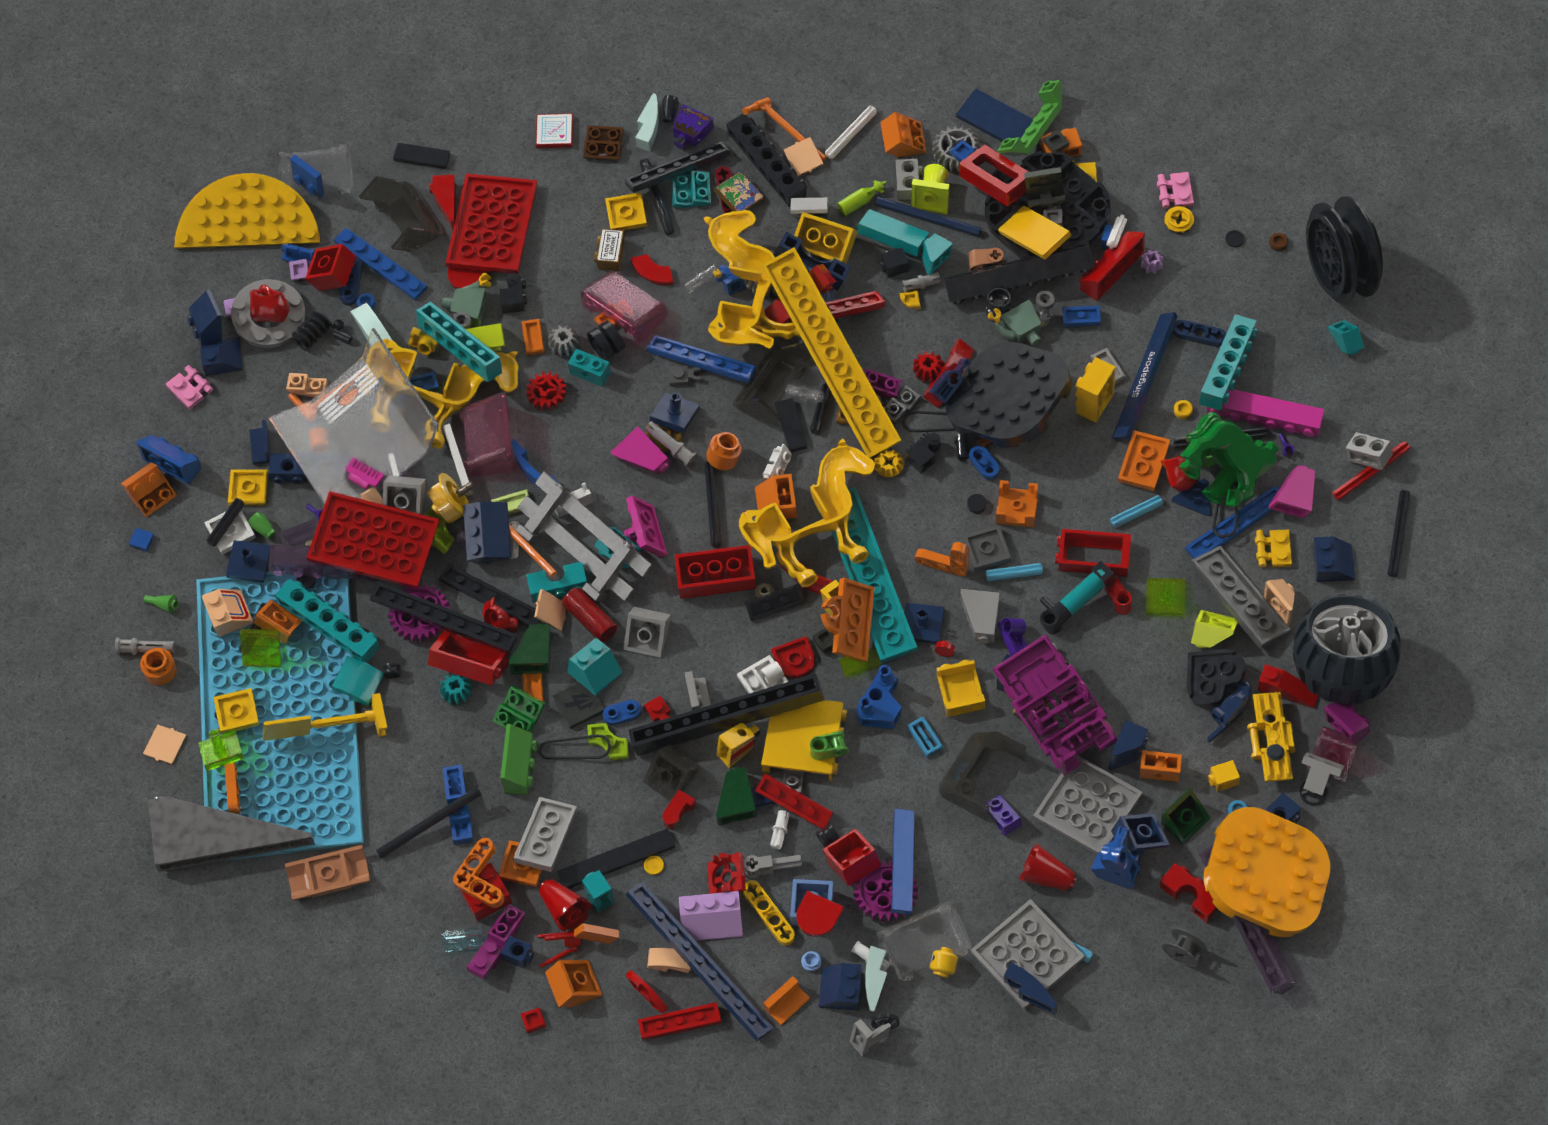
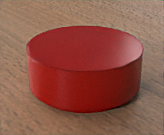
(944, 648)

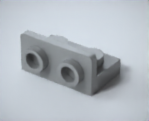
(697, 691)

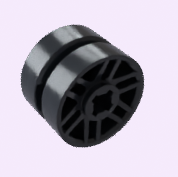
(605, 340)

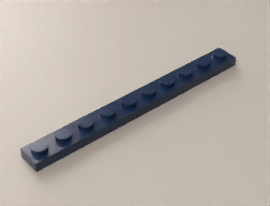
(699, 961)

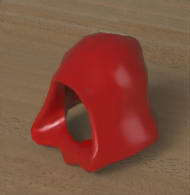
(269, 306)
(1175, 475)

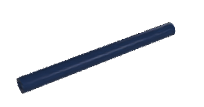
(928, 216)

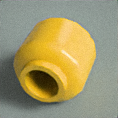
(943, 962)

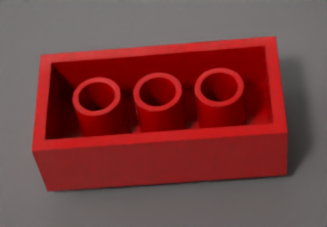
(715, 571)

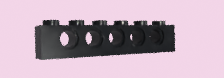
(757, 155)

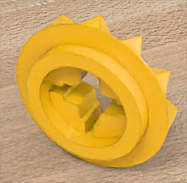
(1173, 214)
(889, 470)

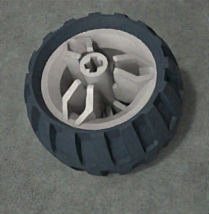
(1347, 649)

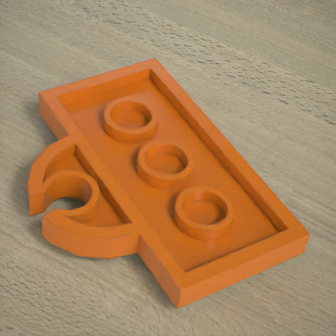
(850, 619)

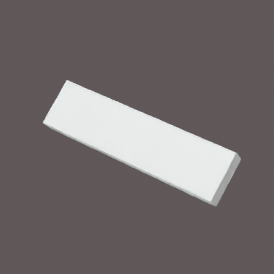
(456, 456)

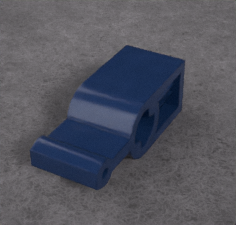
(942, 388)

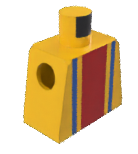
(736, 743)

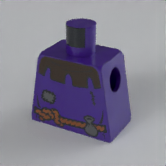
(691, 127)

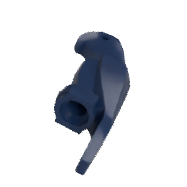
(1230, 709)

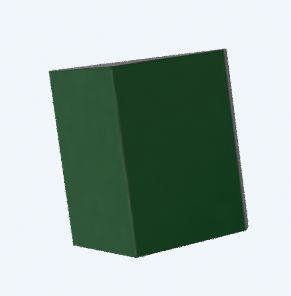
(1184, 816)

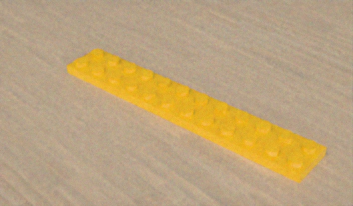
(831, 353)

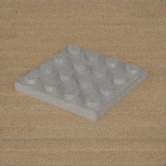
(1087, 805)
(1031, 943)

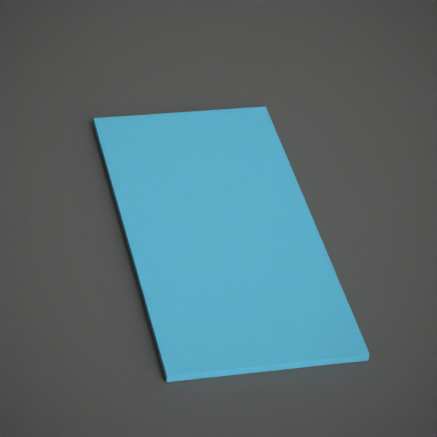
(293, 780)

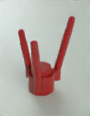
(569, 940)

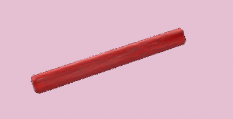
(1368, 472)

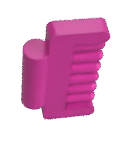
(360, 477)

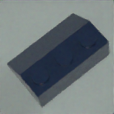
(487, 532)

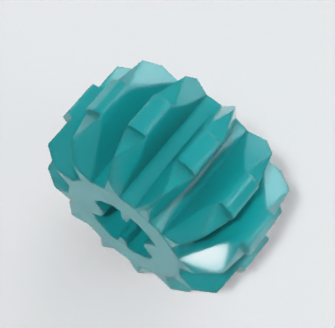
(458, 693)

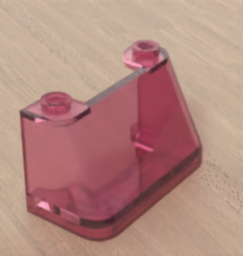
(625, 305)
(487, 436)

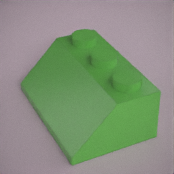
(518, 760)

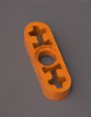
(232, 788)

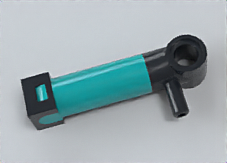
(1076, 599)

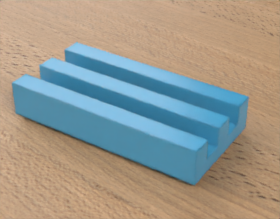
(933, 750)

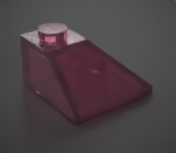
(1336, 748)

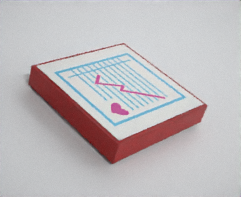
(554, 130)

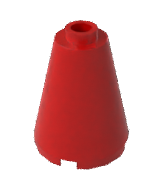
(1046, 870)
(564, 905)

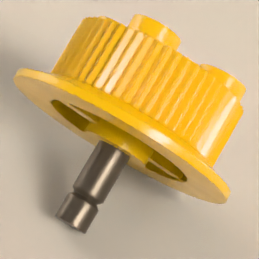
(449, 497)

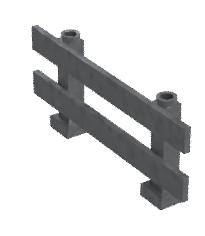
(605, 574)

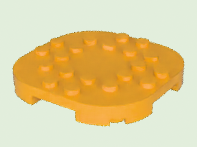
(1267, 871)

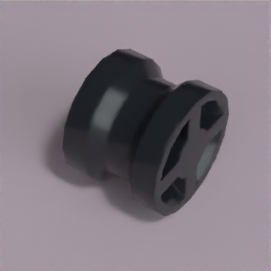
(827, 836)

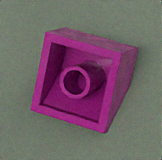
(1346, 720)

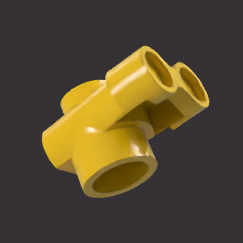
(423, 342)

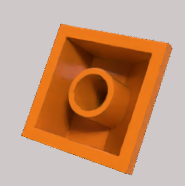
(573, 982)

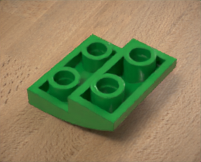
(519, 710)

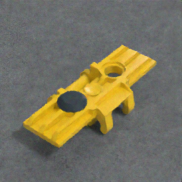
(1279, 737)

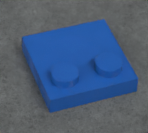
(307, 176)

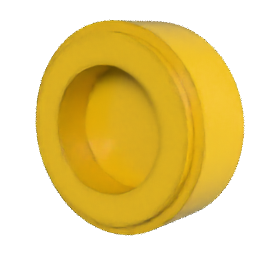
(1183, 409)

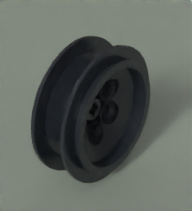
(1344, 249)

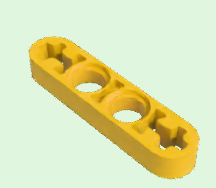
(771, 911)

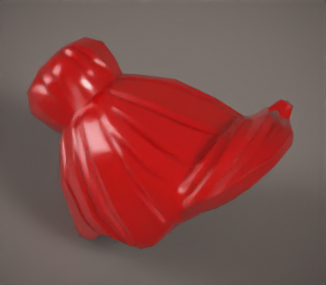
(498, 617)

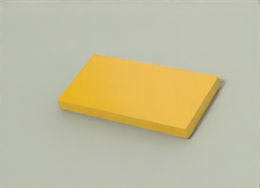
(1034, 232)

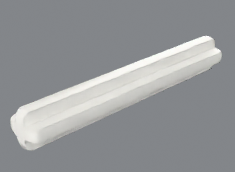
(850, 132)

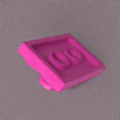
(645, 527)

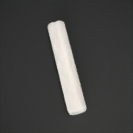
(1116, 232)

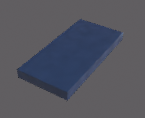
(993, 116)

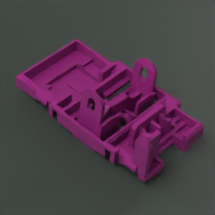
(1035, 675)

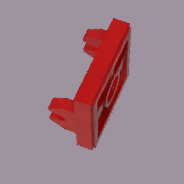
(725, 859)

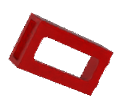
(1004, 193)
(1092, 539)
(467, 658)

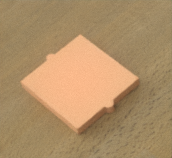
(803, 156)
(550, 610)
(164, 744)

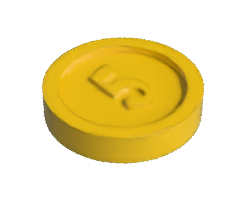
(653, 865)

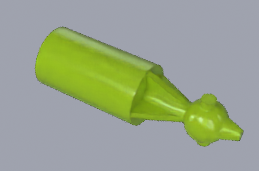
(859, 198)

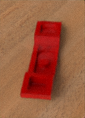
(959, 351)

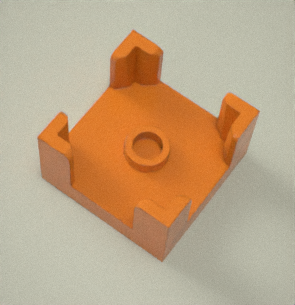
(1017, 506)

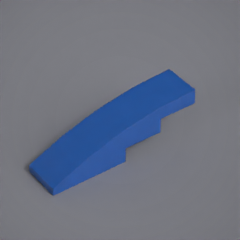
(460, 819)

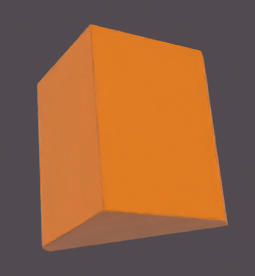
(275, 617)

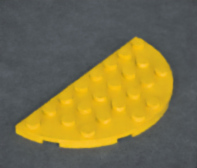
(246, 212)

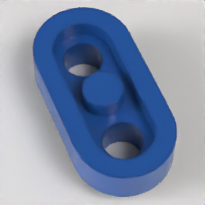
(984, 464)
(622, 713)

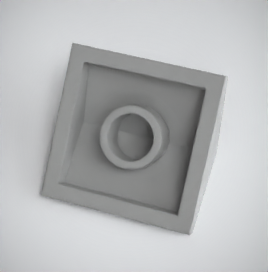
(809, 205)

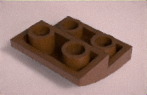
(603, 142)

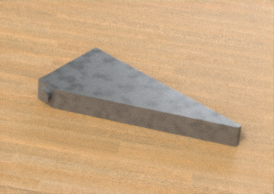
(198, 835)

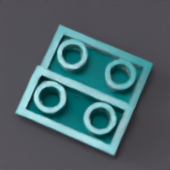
(691, 190)
(357, 680)

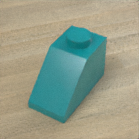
(935, 252)
(1347, 337)

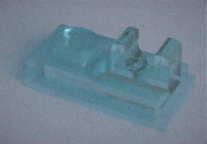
(462, 939)

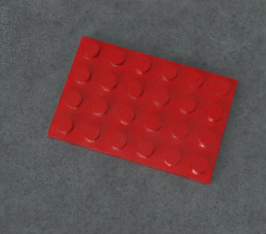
(491, 223)
(373, 540)

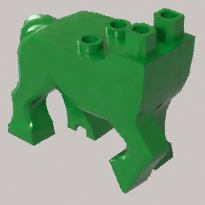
(1233, 453)

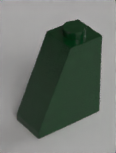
(533, 651)
(736, 798)

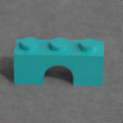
(573, 578)

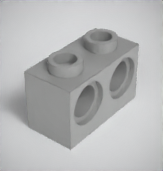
(905, 178)
(1369, 451)

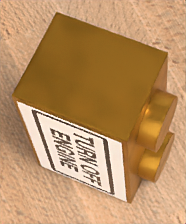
(610, 250)

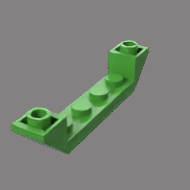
(1052, 98)

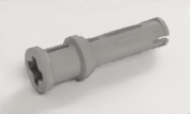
(677, 449)
(134, 646)

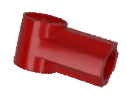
(1118, 594)

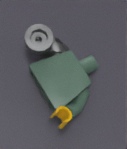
(468, 303)
(1023, 322)

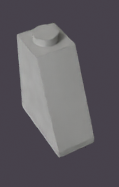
(981, 612)

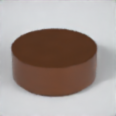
(1278, 242)

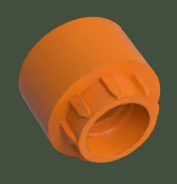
(724, 451)
(161, 674)

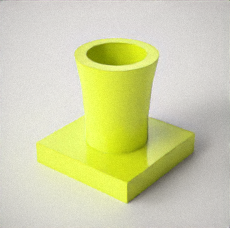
(931, 192)

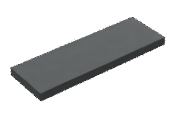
(1240, 597)

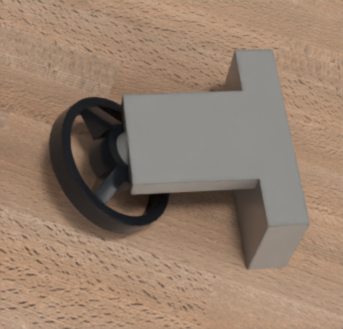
(1318, 777)
(863, 1038)

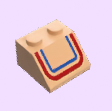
(227, 610)

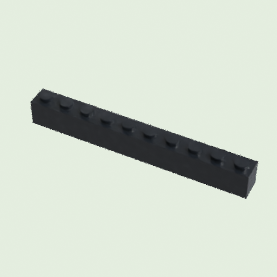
(726, 714)

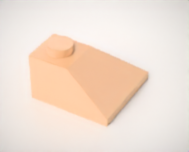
(1280, 597)

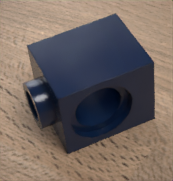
(513, 945)

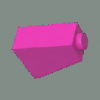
(641, 452)
(1295, 493)

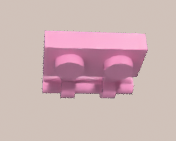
(1181, 190)
(185, 391)

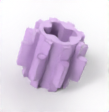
(1152, 261)

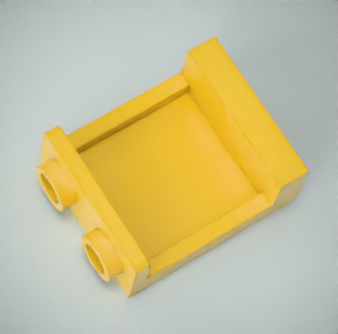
(960, 688)

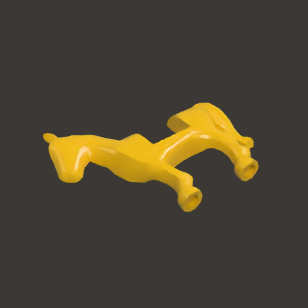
(739, 322)
(459, 387)
(834, 505)

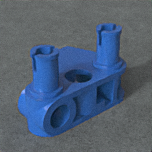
(885, 710)
(1116, 863)

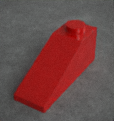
(444, 192)
(1290, 687)

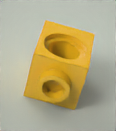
(1224, 776)

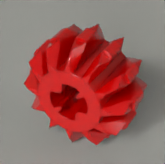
(920, 366)

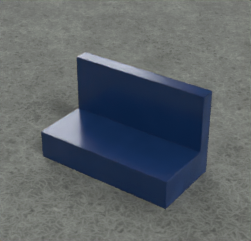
(260, 444)

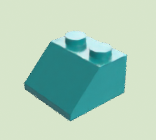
(594, 666)

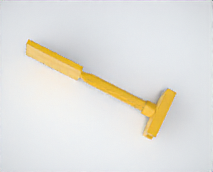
(301, 725)

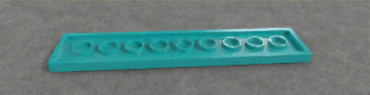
(888, 622)

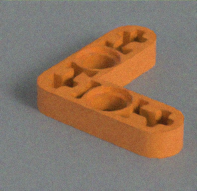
(956, 564)
(473, 879)

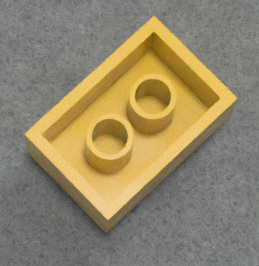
(825, 238)
(1095, 389)

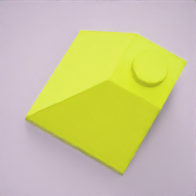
(490, 335)
(1212, 628)

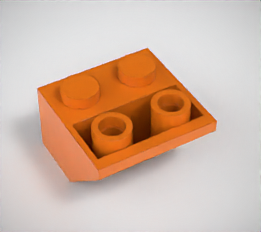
(902, 135)
(149, 489)
(778, 490)

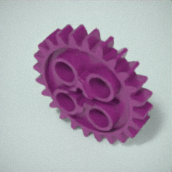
(408, 628)
(876, 880)

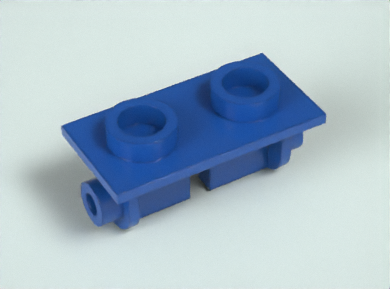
(295, 253)

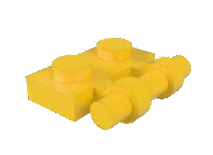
(1279, 545)

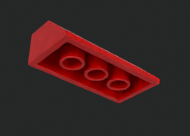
(1113, 265)

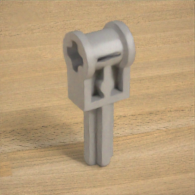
(766, 865)

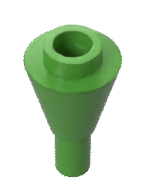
(168, 602)

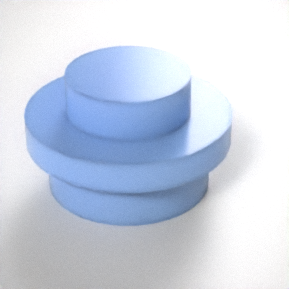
(811, 961)

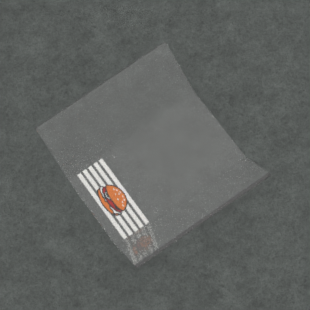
(362, 415)

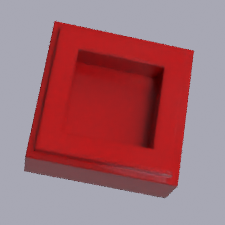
(533, 1020)

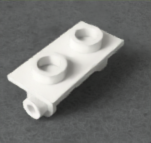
(780, 457)

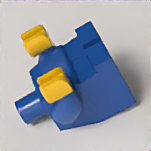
(729, 281)

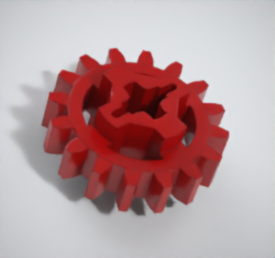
(544, 388)

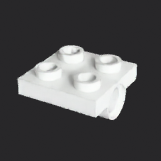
(762, 675)

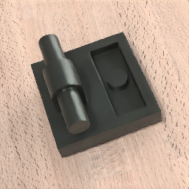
(1044, 187)

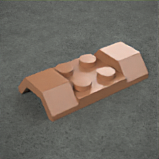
(327, 873)

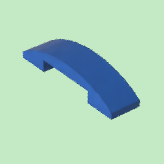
(521, 459)

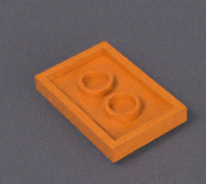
(1142, 460)

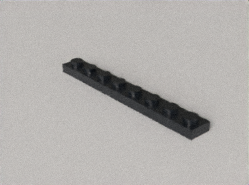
(443, 617)

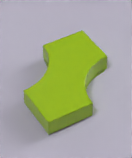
(442, 538)
(619, 746)

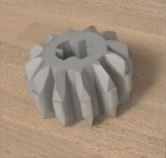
(570, 342)

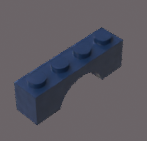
(836, 268)

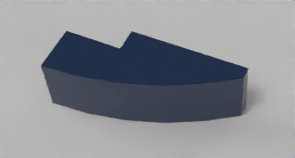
(1029, 988)

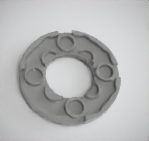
(273, 336)

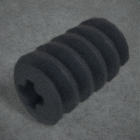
(310, 329)

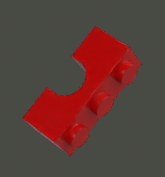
(1179, 880)

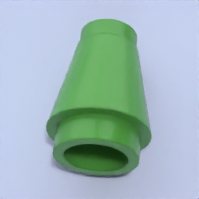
(262, 525)

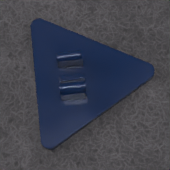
(1194, 498)

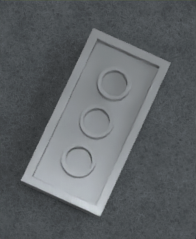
(545, 834)

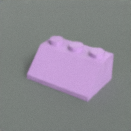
(711, 915)

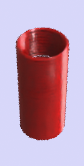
(589, 614)

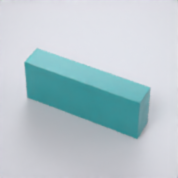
(892, 232)

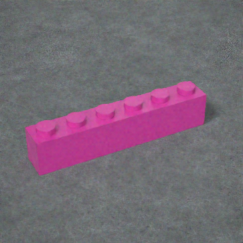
(1272, 413)

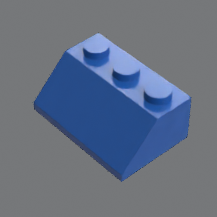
(169, 458)

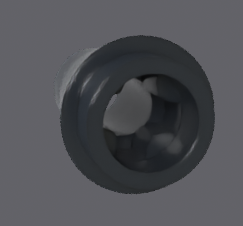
(669, 107)

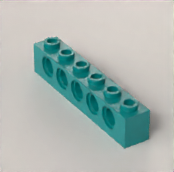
(459, 341)
(1228, 362)
(302, 609)

